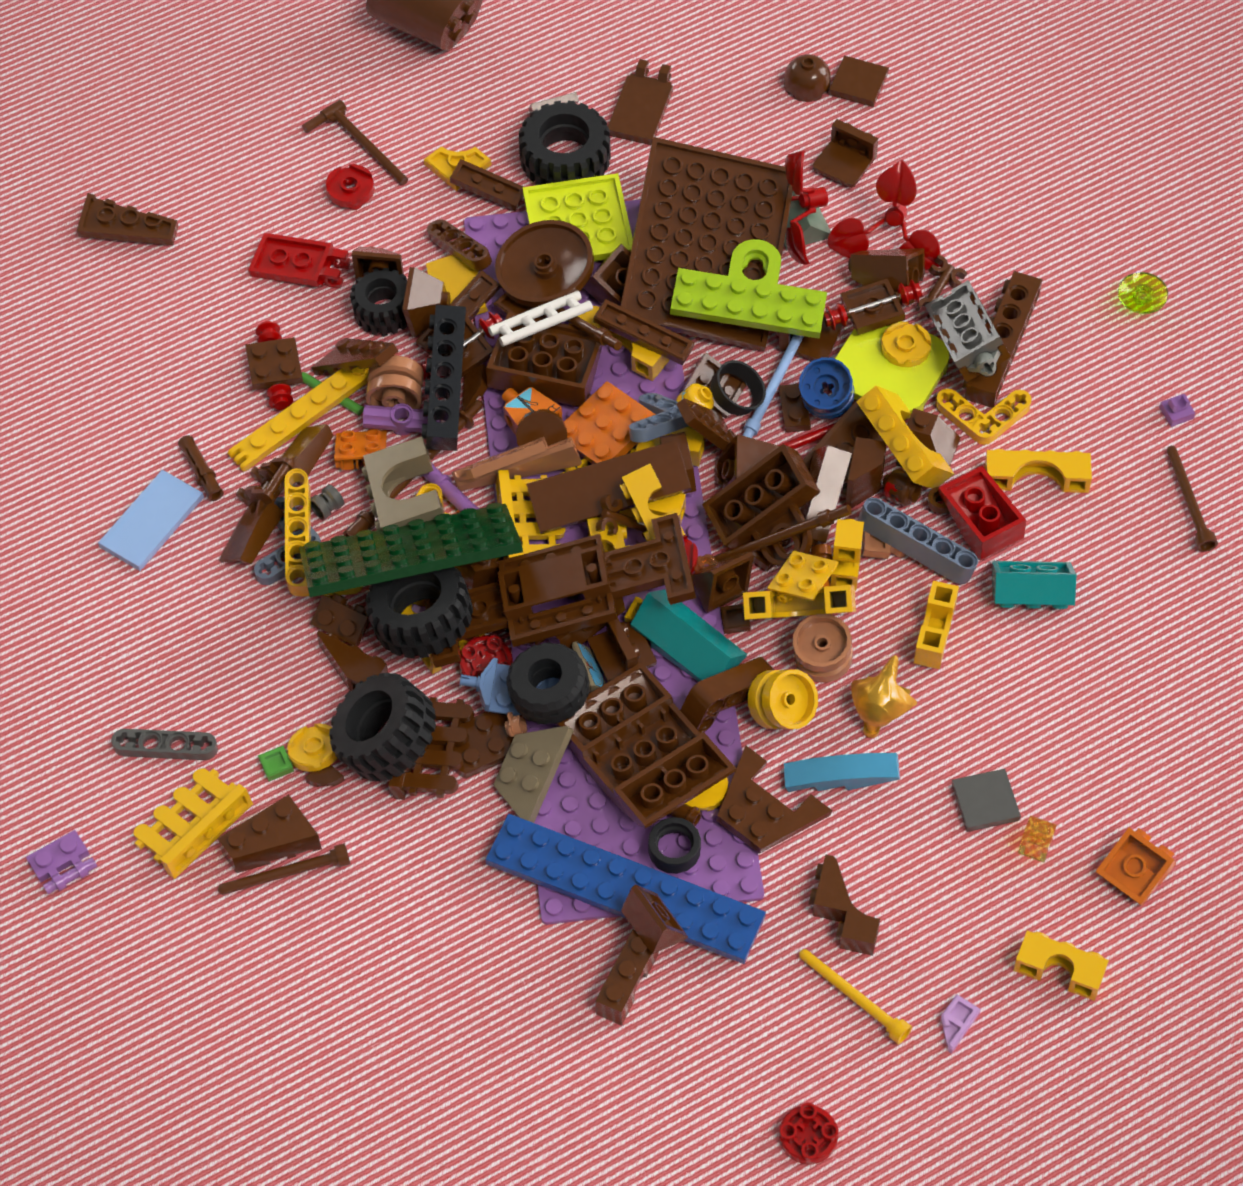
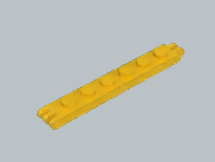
(297, 417)

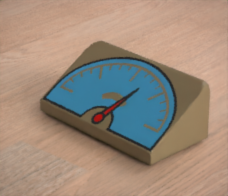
(594, 673)

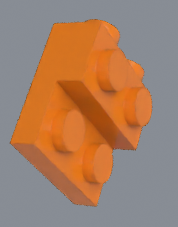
(1136, 865)

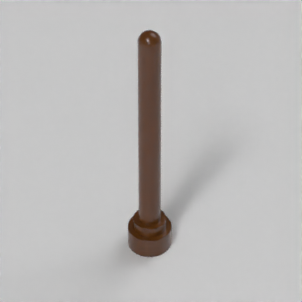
(1205, 538)
(337, 856)

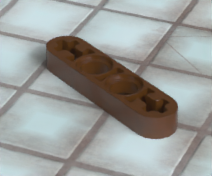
(442, 232)

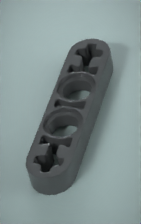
(165, 739)

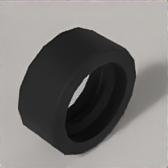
(668, 826)

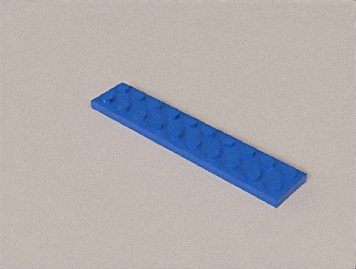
(607, 878)

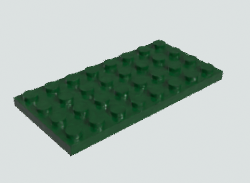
(409, 549)

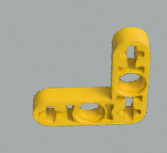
(979, 420)

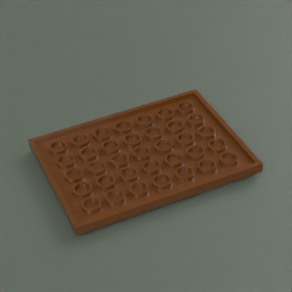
(692, 218)

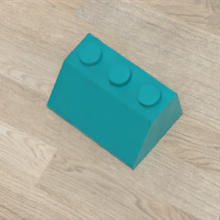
(1033, 584)

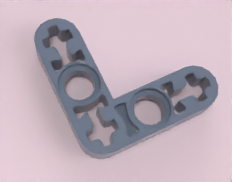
(664, 422)
(268, 561)

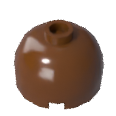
(807, 78)

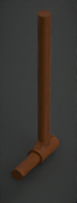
(337, 113)

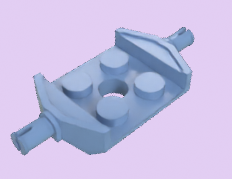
(493, 687)

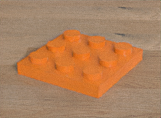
(603, 424)

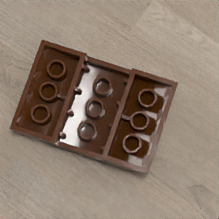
(643, 747)

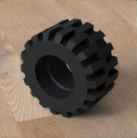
(376, 287)

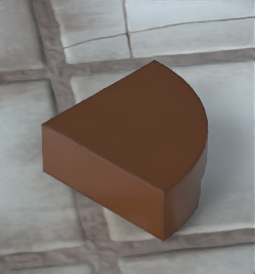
(325, 777)

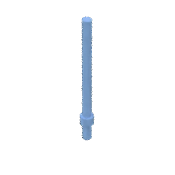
(753, 424)

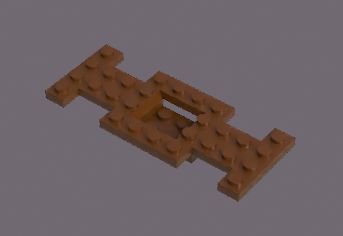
(573, 570)

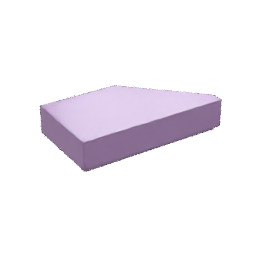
(957, 1021)

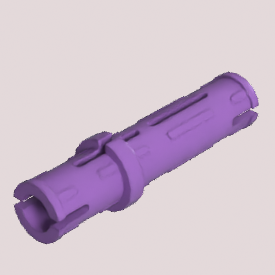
(449, 490)

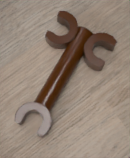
(946, 274)
(613, 518)

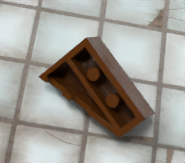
(268, 836)

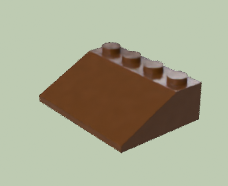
(553, 361)

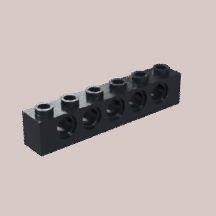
(446, 320)

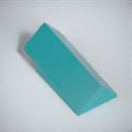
(685, 637)

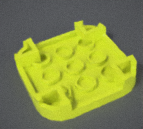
(870, 368)

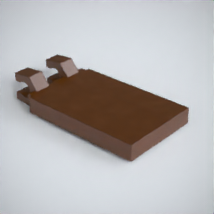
(641, 104)

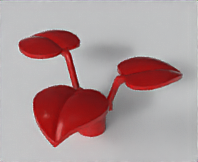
(895, 186)
(809, 199)

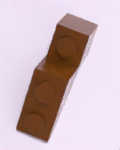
(832, 902)

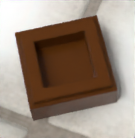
(733, 619)

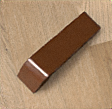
(721, 692)

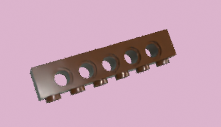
(1011, 321)

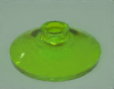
(1142, 285)

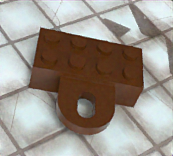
(765, 502)

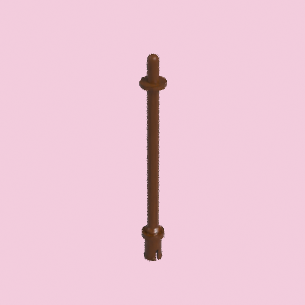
(366, 519)

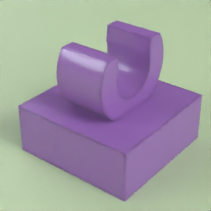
(1177, 410)

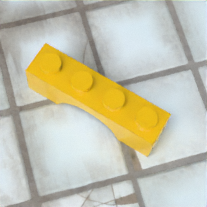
(642, 359)
(1068, 469)

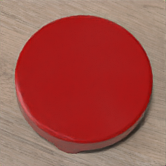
(480, 652)
(808, 1134)

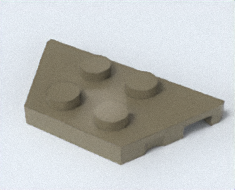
(531, 768)

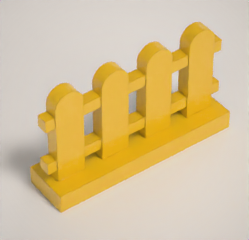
(523, 509)
(208, 825)

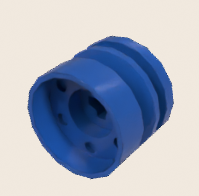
(831, 375)

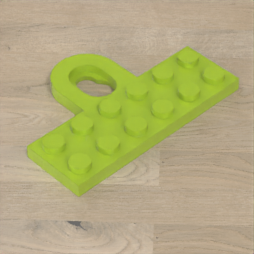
(747, 301)

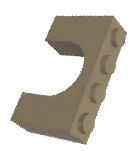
(387, 470)

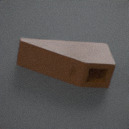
(350, 660)

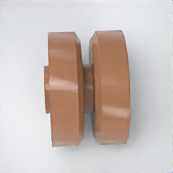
(395, 383)
(823, 647)

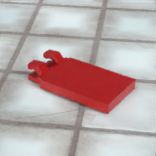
(299, 261)

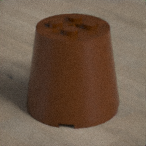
(432, 21)

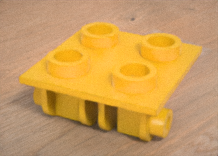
(802, 576)

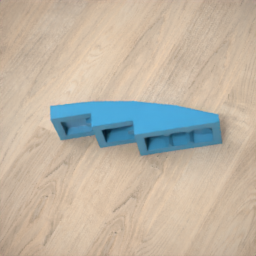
(842, 770)

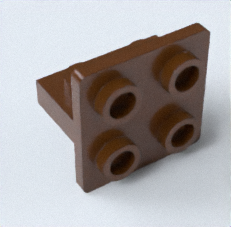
(620, 649)

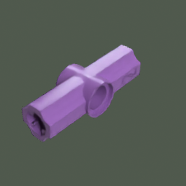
(386, 418)

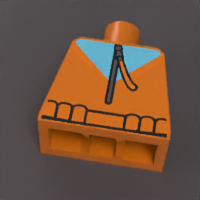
(520, 404)

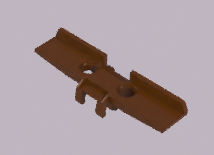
(262, 512)

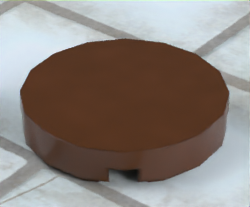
(541, 424)

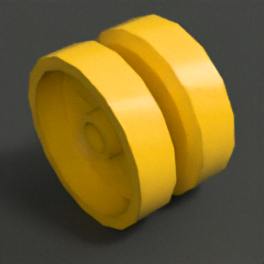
(782, 699)

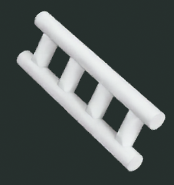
(532, 327)

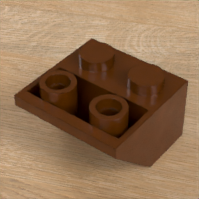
(864, 470)

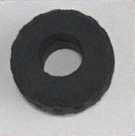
(553, 703)

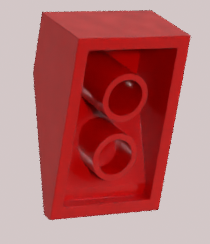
(983, 513)

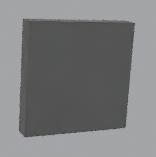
(986, 800)

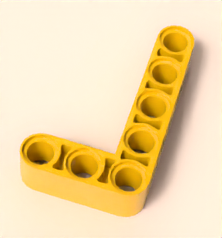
(299, 520)

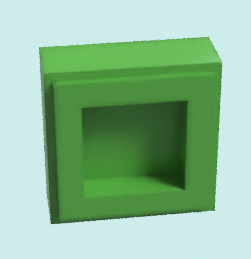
(276, 763)

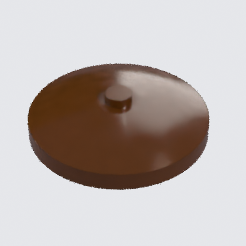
(544, 262)

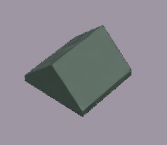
(813, 226)

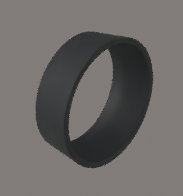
(751, 379)

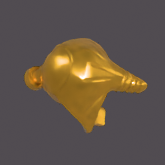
(881, 698)

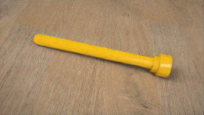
(897, 1029)

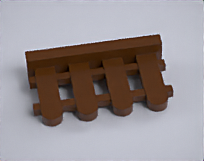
(439, 759)

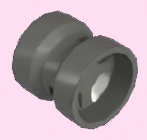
(326, 502)

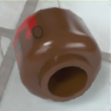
(900, 488)

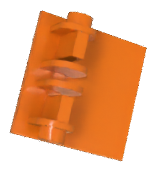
(354, 445)

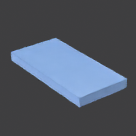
(151, 520)

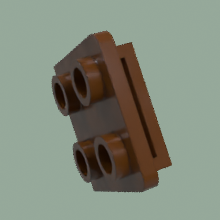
(847, 154)
(813, 347)

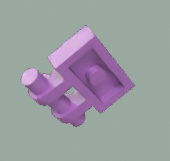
(58, 856)

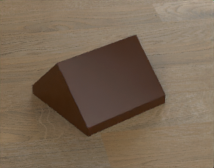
(723, 580)
(652, 919)

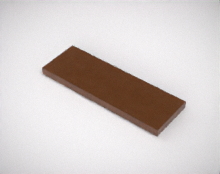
(577, 493)

